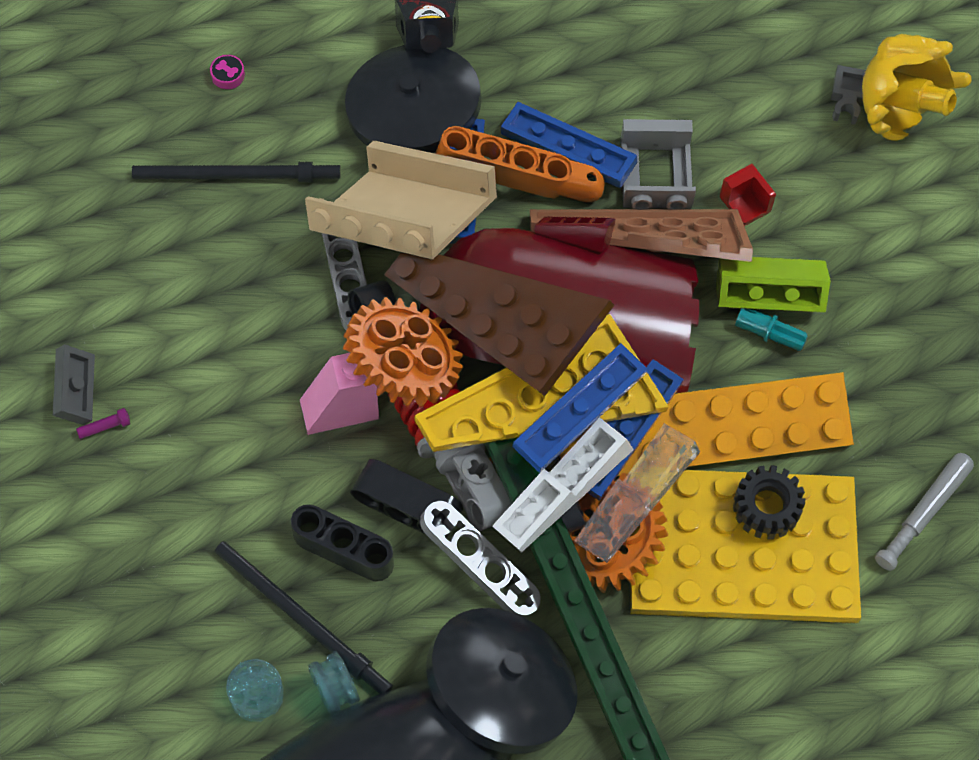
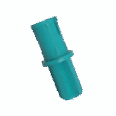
(771, 328)

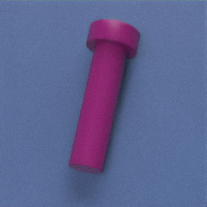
(121, 418)

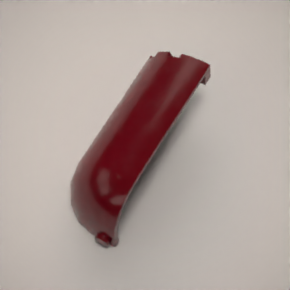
(646, 287)

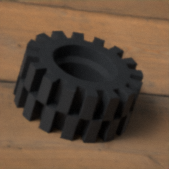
(777, 483)

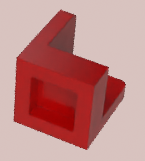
(748, 193)

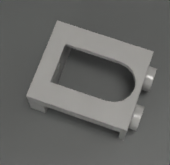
(659, 135)

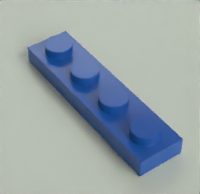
(550, 134)
(579, 408)
(636, 428)

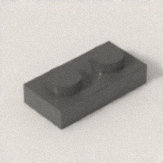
(73, 384)

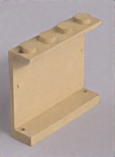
(407, 201)

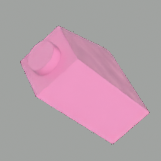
(338, 398)

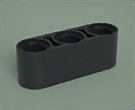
(399, 494)
(333, 528)

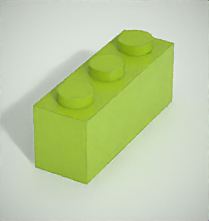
(773, 284)

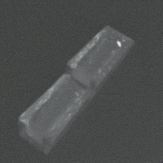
(638, 494)

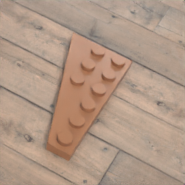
(683, 231)

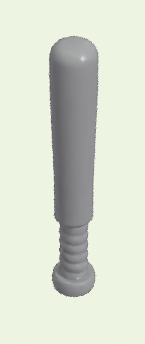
(929, 505)

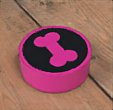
(227, 72)

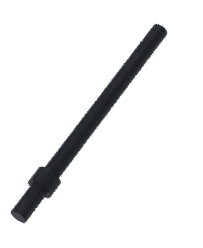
(303, 171)
(357, 664)

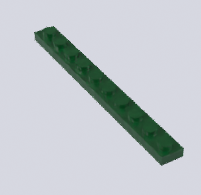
(584, 620)

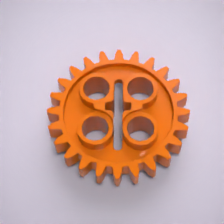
(402, 351)
(639, 548)

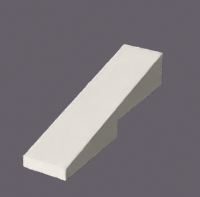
(564, 485)

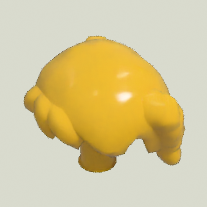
(907, 81)

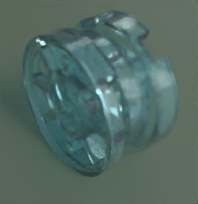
(333, 683)
(255, 690)

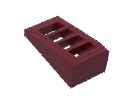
(584, 232)

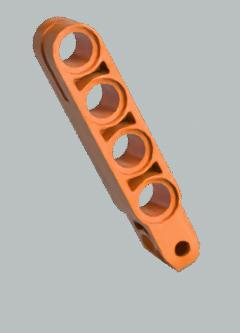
(538, 165)

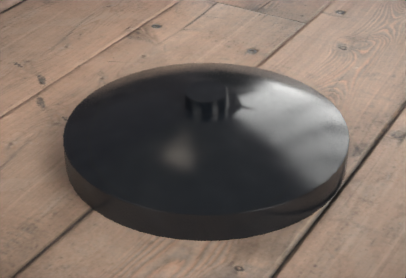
(412, 97)
(501, 681)

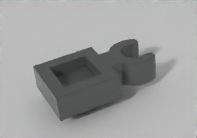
(848, 92)

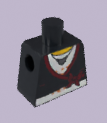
(427, 23)

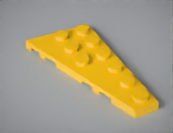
(507, 405)

